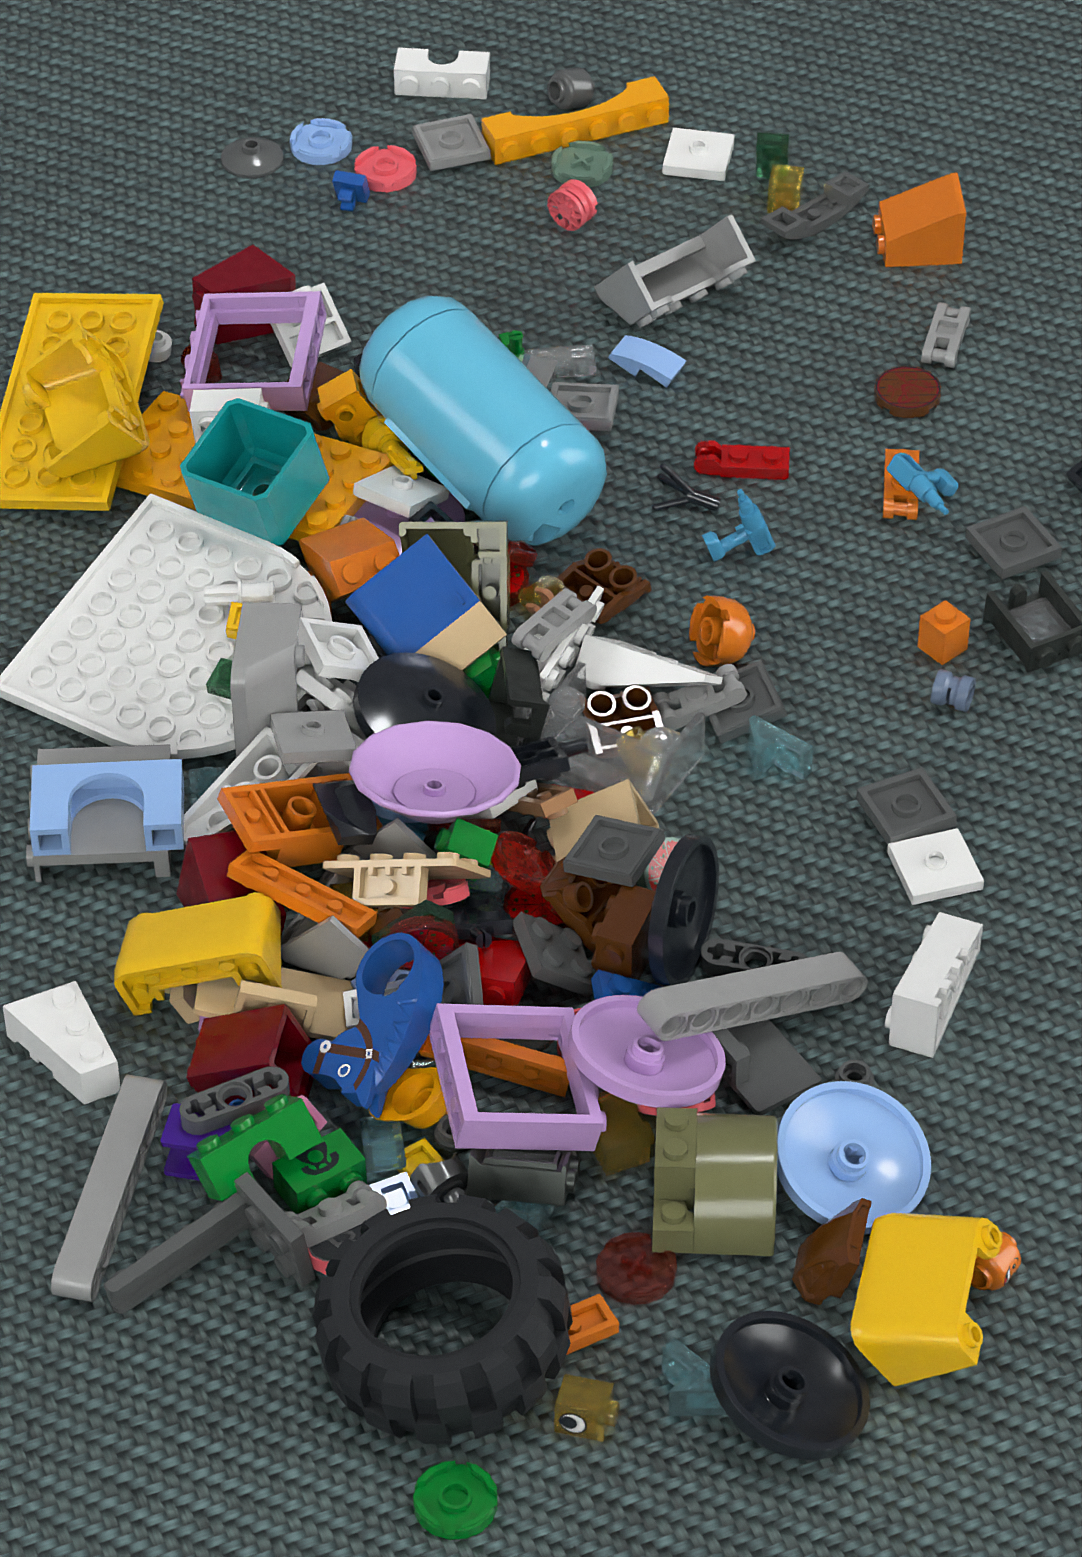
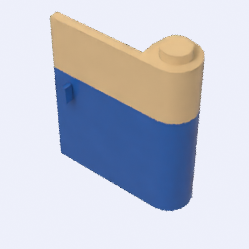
(425, 608)

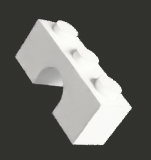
(460, 79)

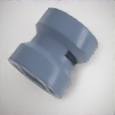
(953, 690)

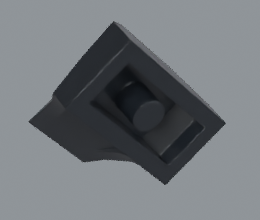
(348, 812)

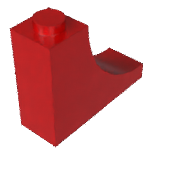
(502, 971)

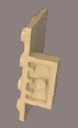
(401, 882)
(311, 998)

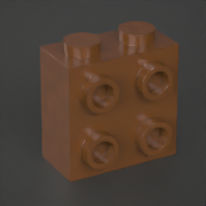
(624, 933)

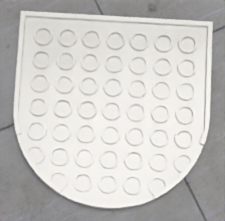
(138, 643)

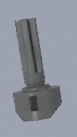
(442, 1178)

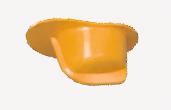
(415, 1099)

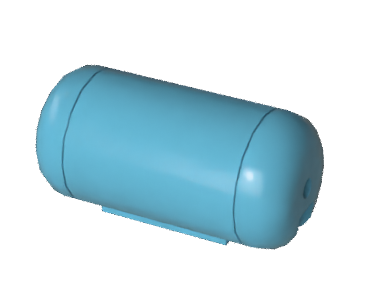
(481, 420)

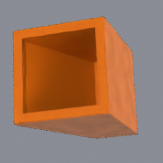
(922, 225)
(347, 556)

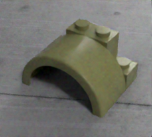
(483, 572)
(729, 1171)

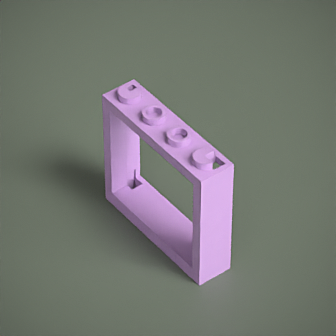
(259, 309)
(511, 1130)

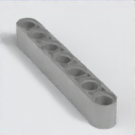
(751, 996)
(109, 1188)

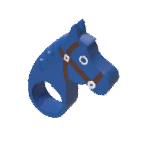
(390, 1027)

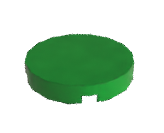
(455, 1500)

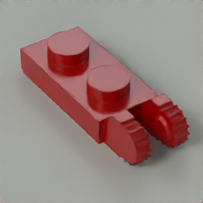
(742, 461)

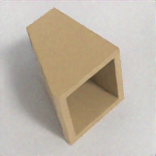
(616, 802)

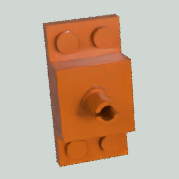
(284, 820)

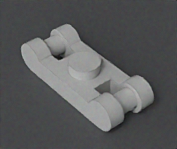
(947, 333)
(553, 622)
(700, 698)
(339, 1214)

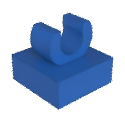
(350, 188)

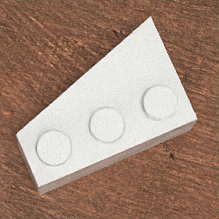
(67, 1039)

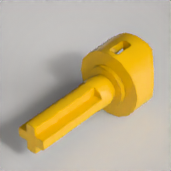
(381, 438)

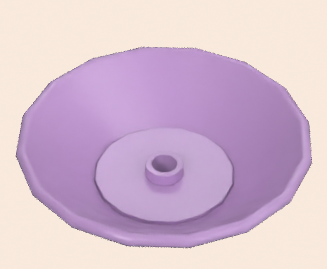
(435, 770)

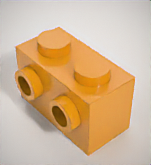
(346, 406)

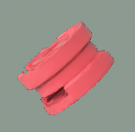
(574, 203)

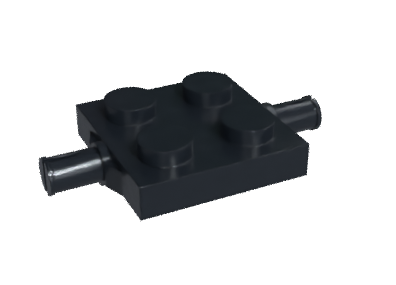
(546, 758)
(480, 918)

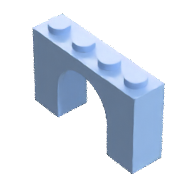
(64, 789)

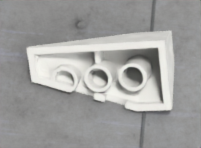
(623, 665)
(255, 765)

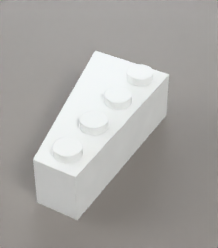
(933, 984)

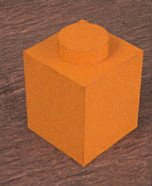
(943, 632)

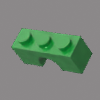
(223, 1159)

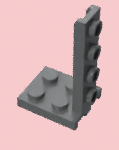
(195, 1241)

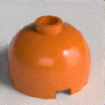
(720, 631)

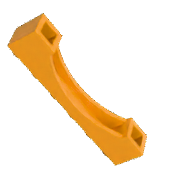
(517, 137)

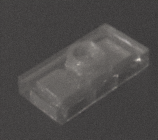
(571, 360)

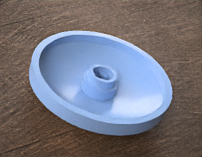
(851, 1145)

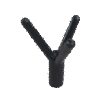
(692, 496)

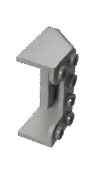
(680, 273)

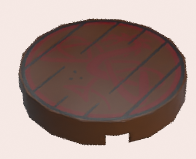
(907, 391)

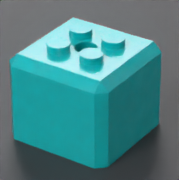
(255, 470)

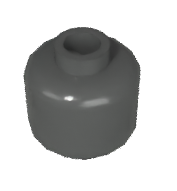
(571, 88)

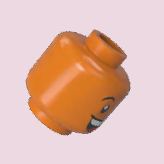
(996, 1272)

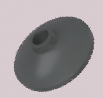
(252, 157)

